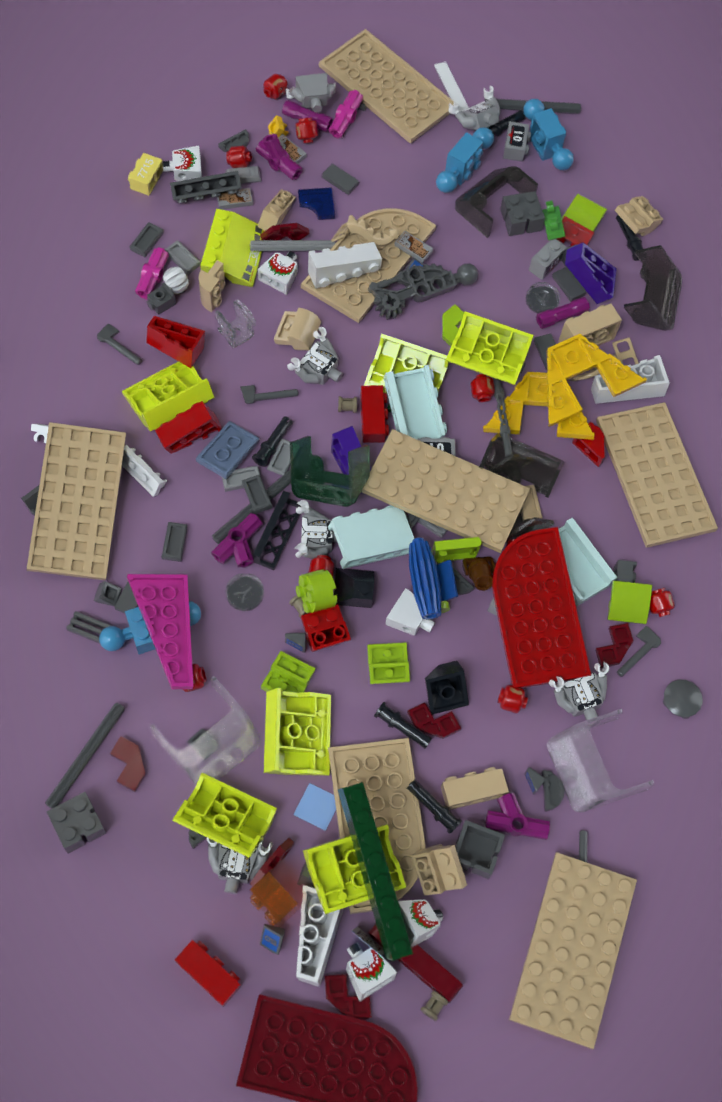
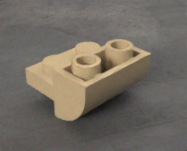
(639, 215)
(211, 286)
(297, 329)
(439, 869)

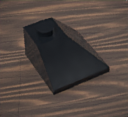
(354, 587)
(446, 688)

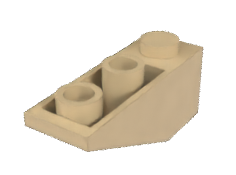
(276, 210)

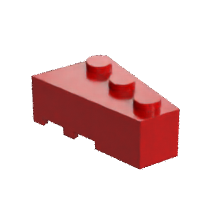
(176, 340)
(187, 427)

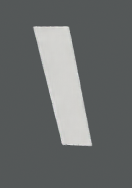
(451, 85)

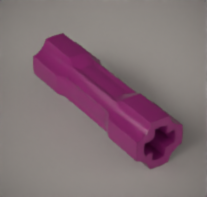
(298, 112)
(574, 308)

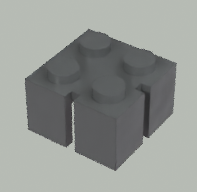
(518, 209)
(74, 820)
(476, 848)

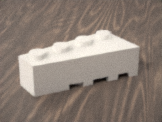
(343, 263)
(655, 386)
(316, 937)

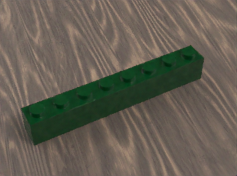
(375, 871)

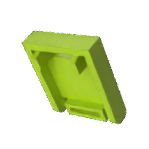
(456, 549)

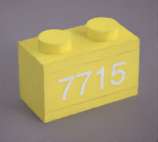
(145, 174)

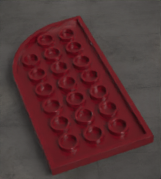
(323, 1057)

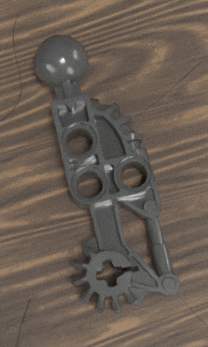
(426, 277)

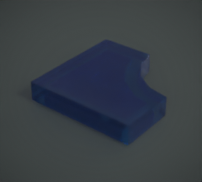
(319, 201)

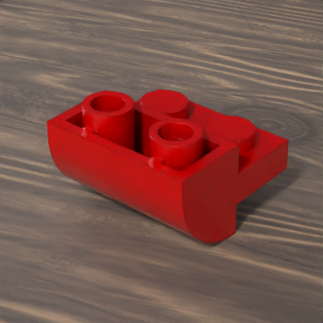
(325, 628)

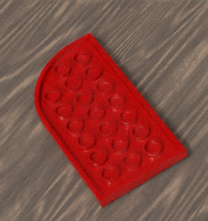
(538, 611)

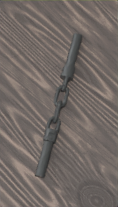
(504, 429)

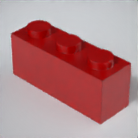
(373, 414)
(208, 972)

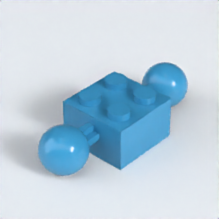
(547, 134)
(464, 159)
(113, 638)

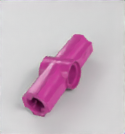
(345, 114)
(152, 272)

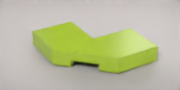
(450, 321)

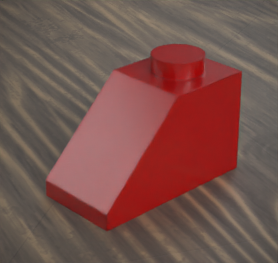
(592, 448)

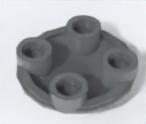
(683, 698)

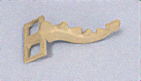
(367, 233)
(619, 355)

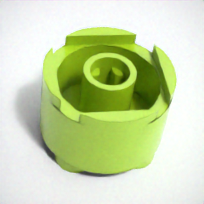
(316, 591)

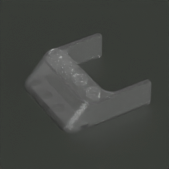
(220, 746)
(582, 767)

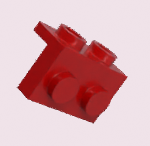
(575, 233)

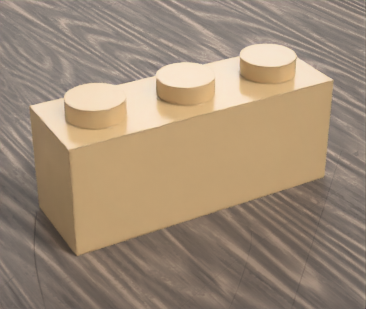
(474, 788)

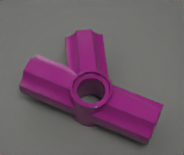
(277, 157)
(239, 548)
(511, 812)

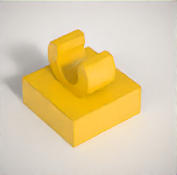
(277, 127)

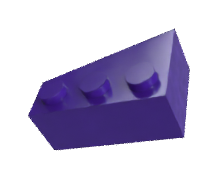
(592, 272)
(342, 443)

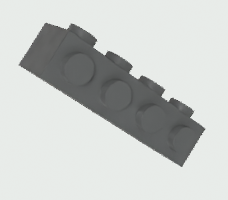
(205, 185)

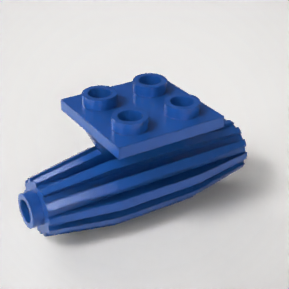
(430, 581)

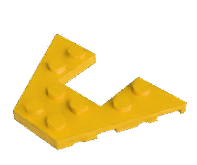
(576, 357)
(534, 392)

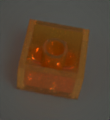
(273, 900)

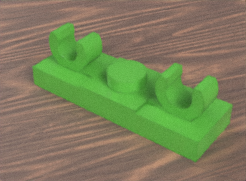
(553, 221)

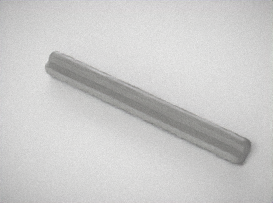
(290, 245)

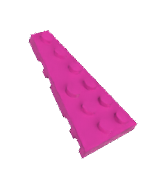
(165, 609)

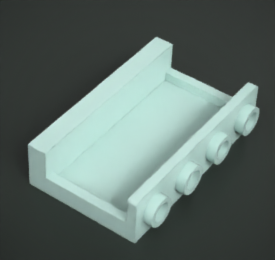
(415, 403)
(372, 536)
(585, 566)

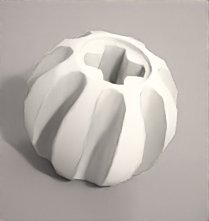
(176, 280)

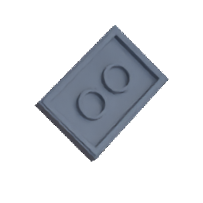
(227, 450)

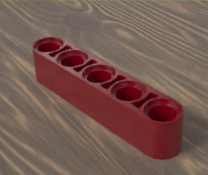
(427, 970)

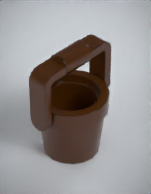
(479, 571)

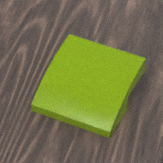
(585, 212)
(629, 602)
(388, 663)
(288, 674)

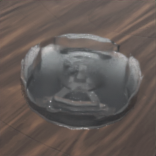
(542, 297)
(244, 592)

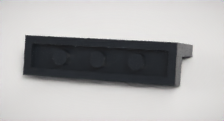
(271, 527)

